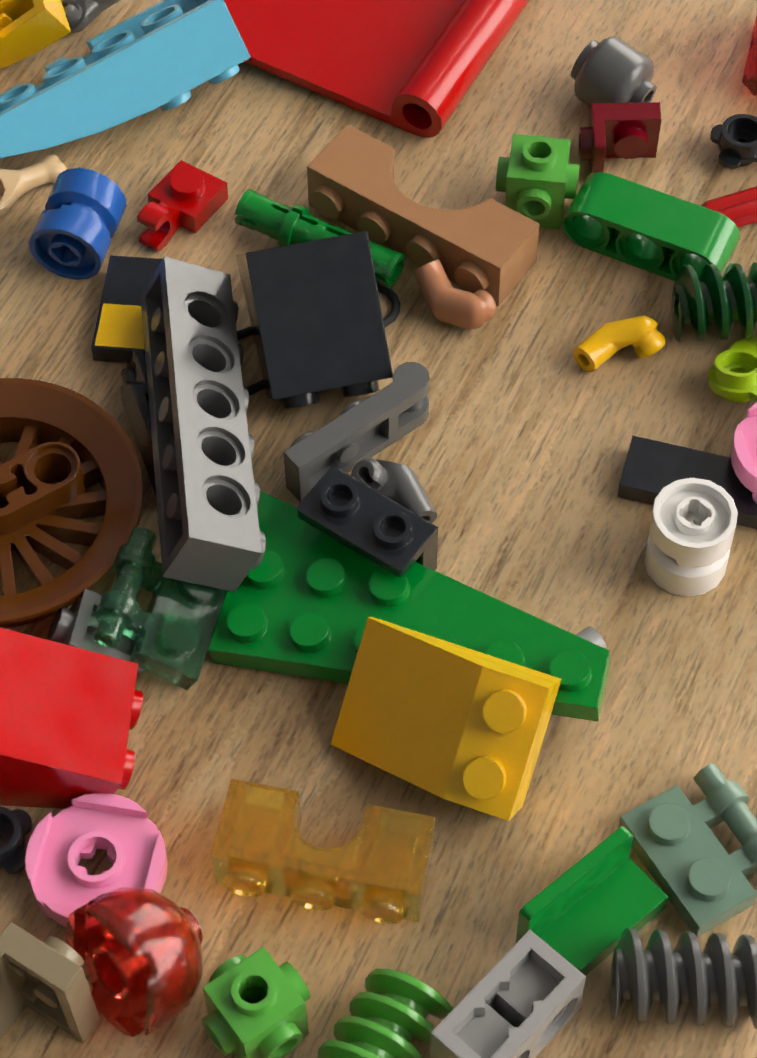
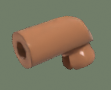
(452, 304)

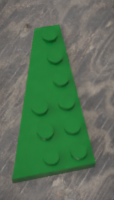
(314, 595)

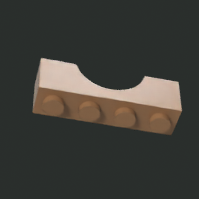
(477, 245)

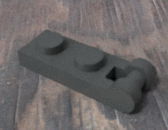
(360, 430)

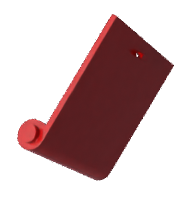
(379, 56)

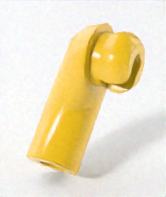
(615, 335)

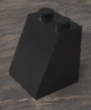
(316, 318)

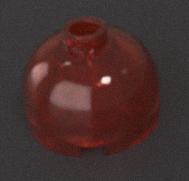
(140, 955)

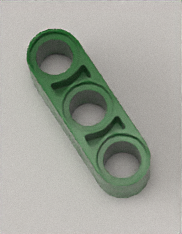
(648, 227)

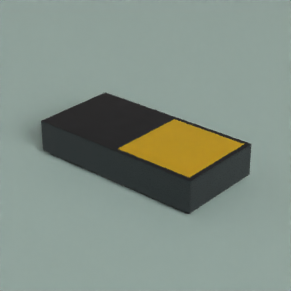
(120, 312)

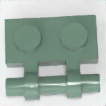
(687, 857)

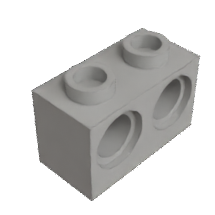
(513, 1007)

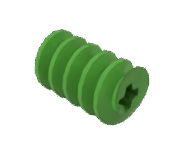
(387, 1018)

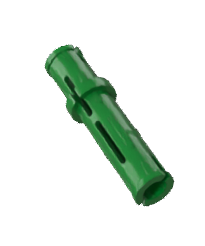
(296, 225)

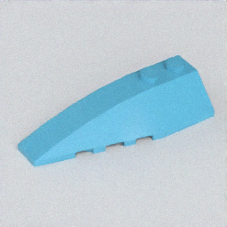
(129, 72)

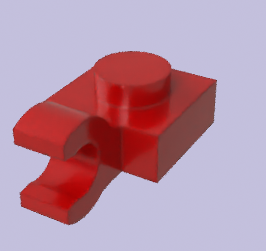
(180, 199)

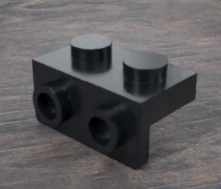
(369, 523)

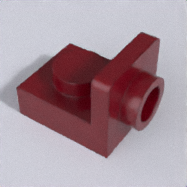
(619, 132)

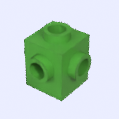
(538, 178)
(251, 1027)

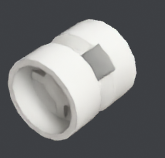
(690, 536)

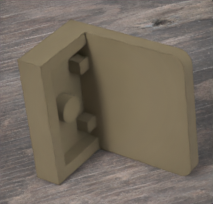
(45, 979)

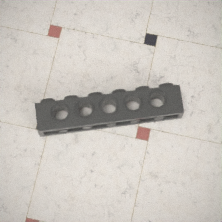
(200, 428)

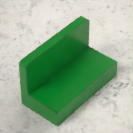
(593, 904)

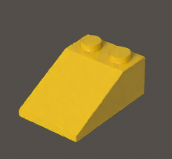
(445, 717)

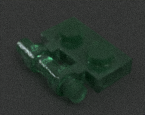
(178, 621)

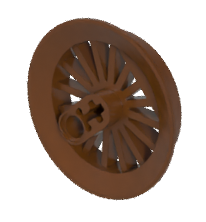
(70, 443)

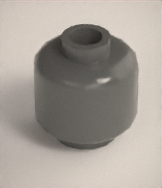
(613, 73)

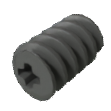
(684, 976)

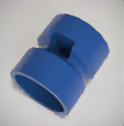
(77, 224)

